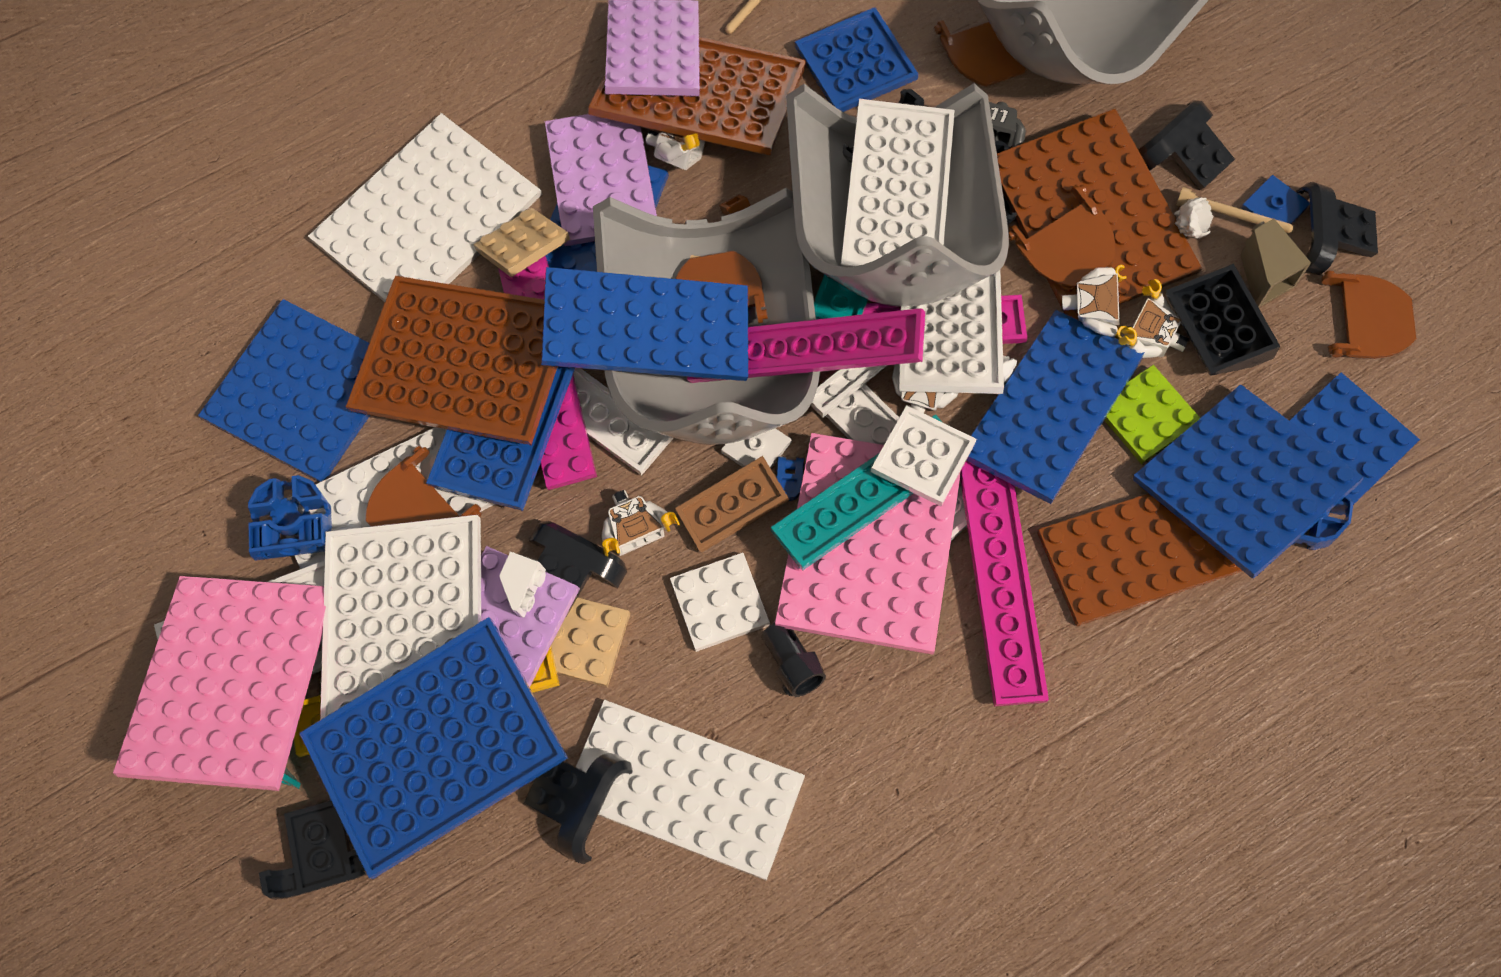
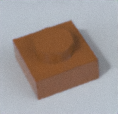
(734, 204)

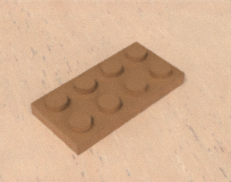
(732, 504)

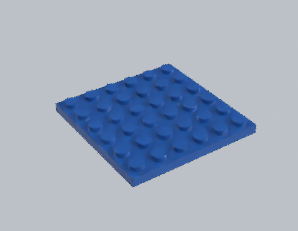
(293, 392)
(1247, 480)

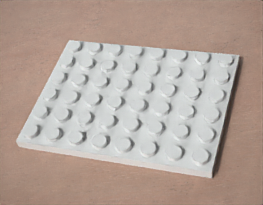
(424, 210)
(394, 599)

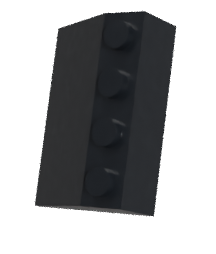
(1223, 321)

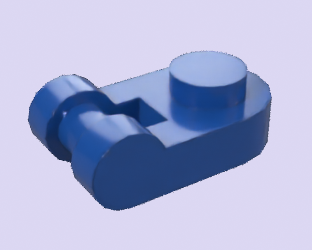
(790, 482)

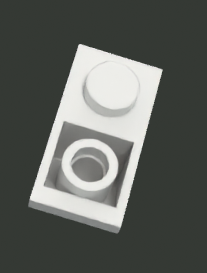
(520, 581)

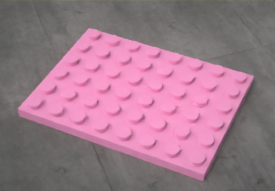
(885, 578)
(225, 684)

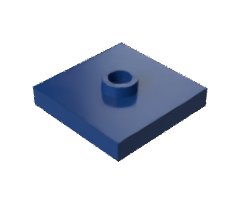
(1276, 201)

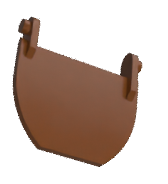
(979, 54)
(1070, 244)
(727, 269)
(1376, 316)
(406, 497)

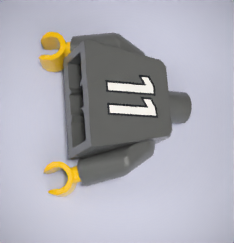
(1006, 124)

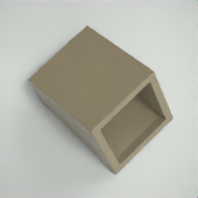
(1272, 262)

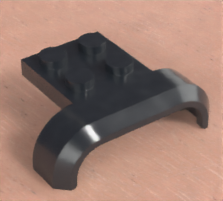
(1190, 144)
(1337, 226)
(574, 557)
(575, 799)
(317, 852)

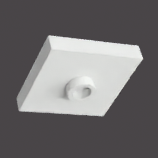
(768, 444)

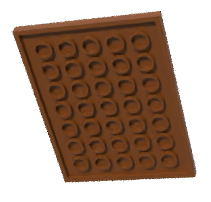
(737, 101)
(1107, 162)
(456, 361)

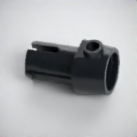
(797, 669)

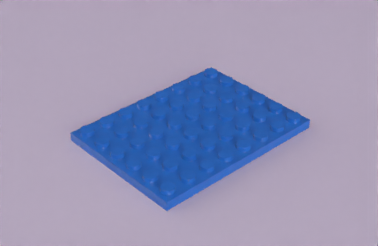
(432, 747)

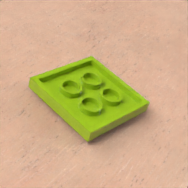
(1149, 414)

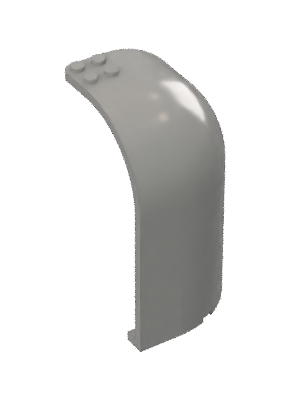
(1088, 37)
(653, 246)
(922, 268)

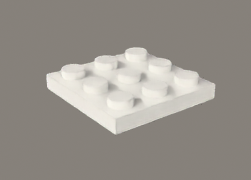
(923, 455)
(719, 602)

